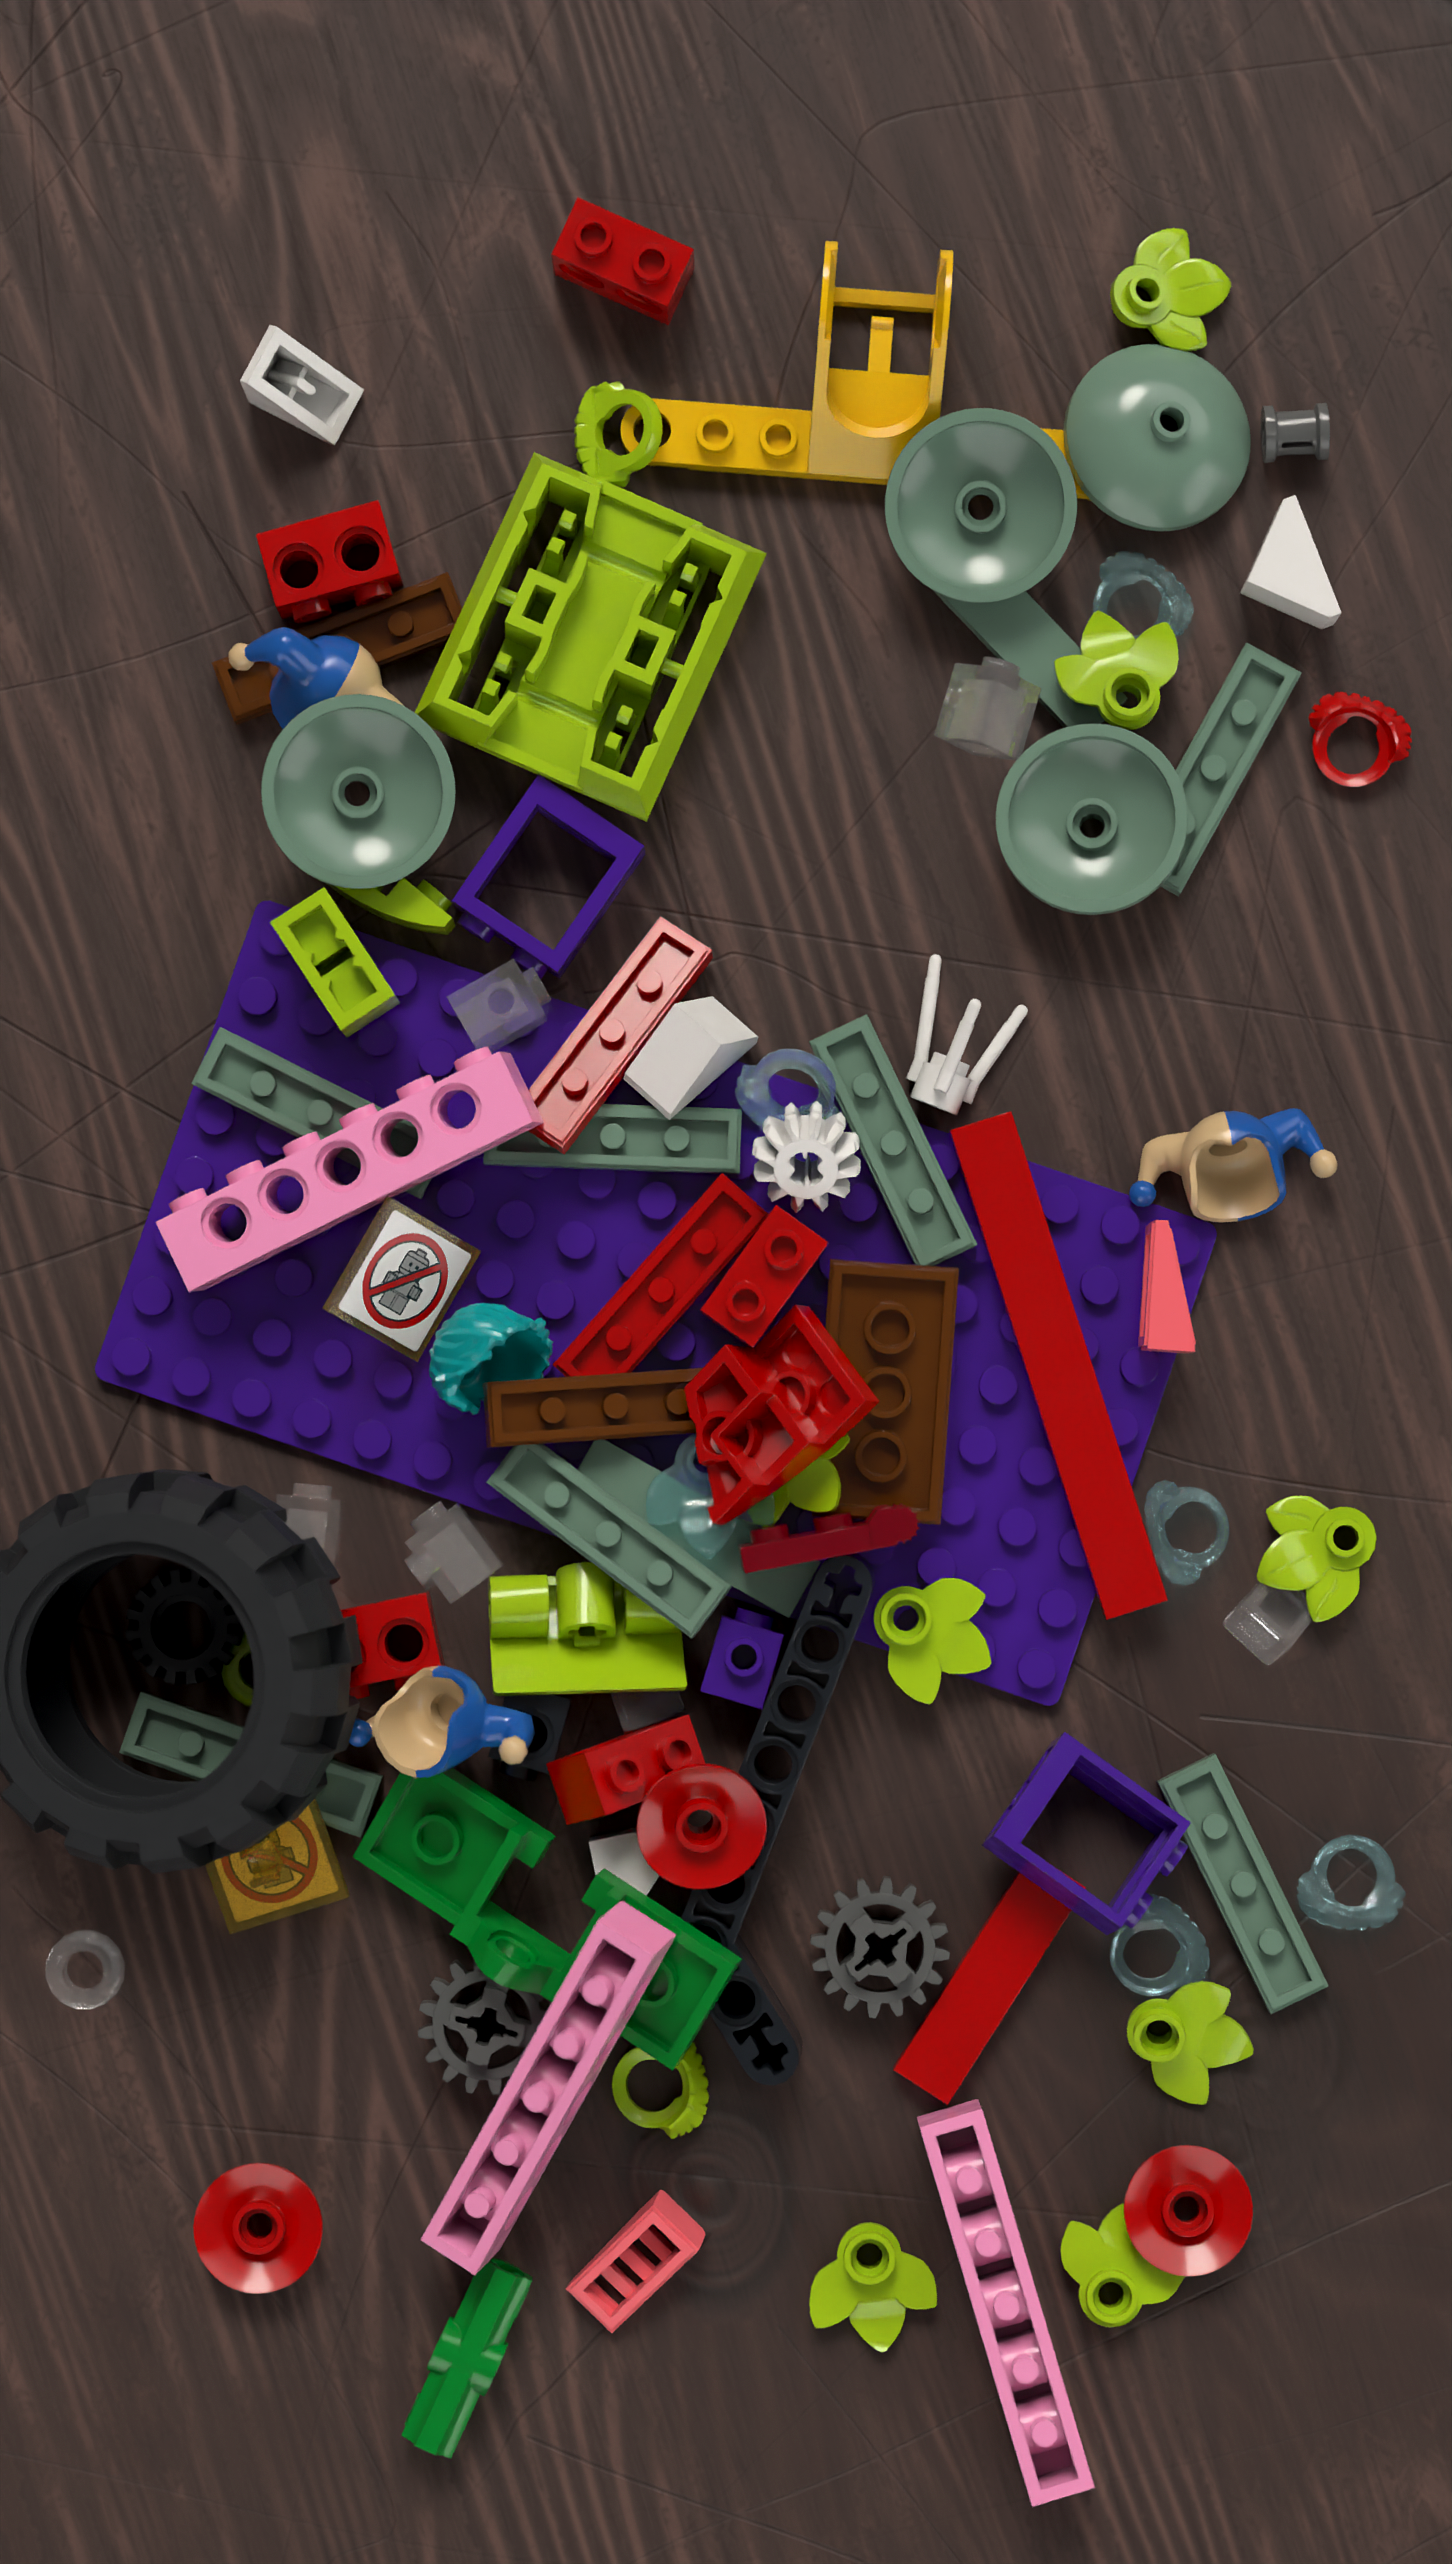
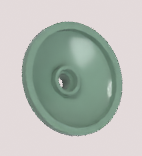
(991, 457)
(1137, 466)
(365, 743)
(1081, 777)

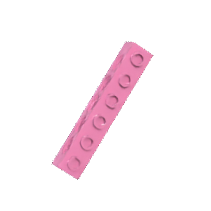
(209, 1256)
(548, 2086)
(1005, 2302)

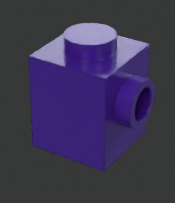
(743, 1658)

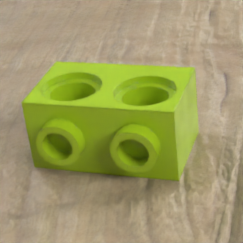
(335, 962)

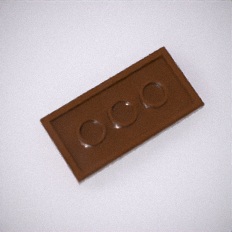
(900, 1338)

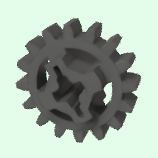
(897, 1969)
(457, 2017)

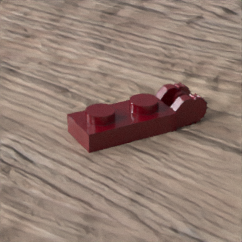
(832, 1537)

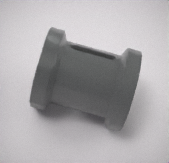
(1295, 432)

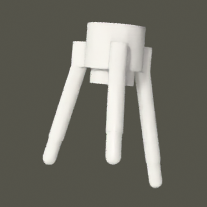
(944, 1079)

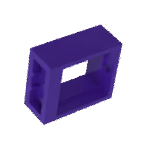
(582, 824)
(1161, 1855)

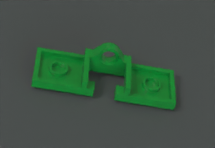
(451, 1849)

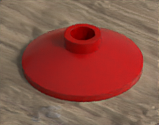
(707, 1853)
(1221, 2217)
(251, 2260)

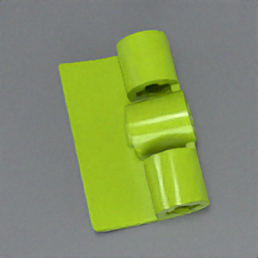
(578, 1636)

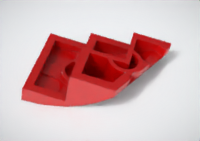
(772, 1410)

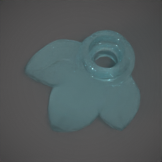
(684, 1496)

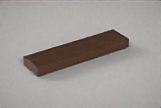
(388, 628)
(587, 1407)

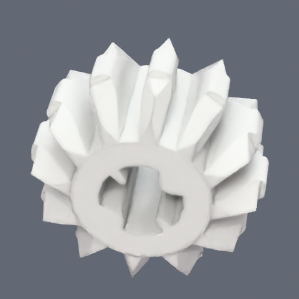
(806, 1134)

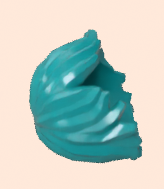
(486, 1346)

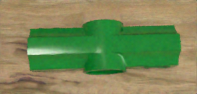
(466, 2357)

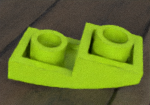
(406, 905)

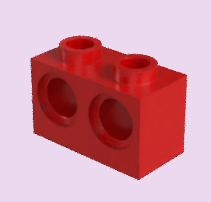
(623, 261)
(326, 544)
(764, 1277)
(374, 1627)
(622, 1768)

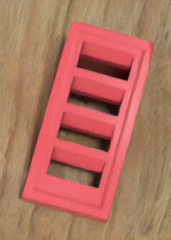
(1164, 1308)
(674, 2224)

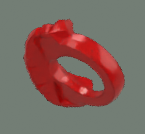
(1392, 734)

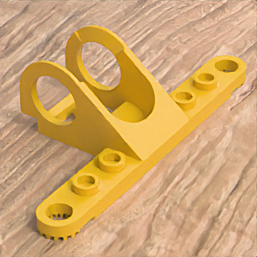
(856, 415)

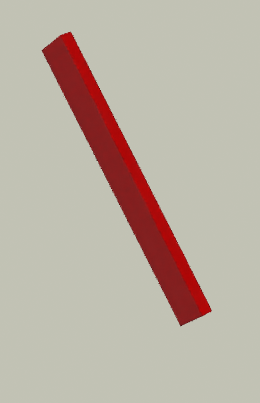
(1058, 1365)

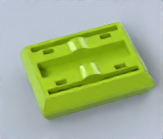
(590, 636)

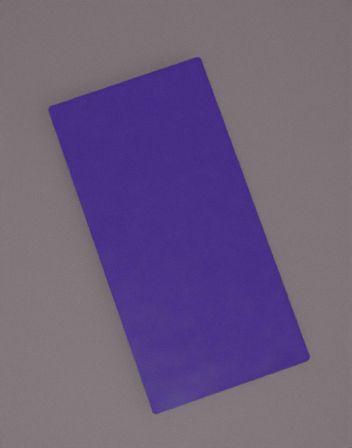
(561, 1248)

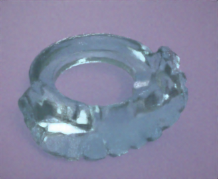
(1128, 569)
(755, 1093)
(1179, 1564)
(1319, 1900)
(1190, 1960)

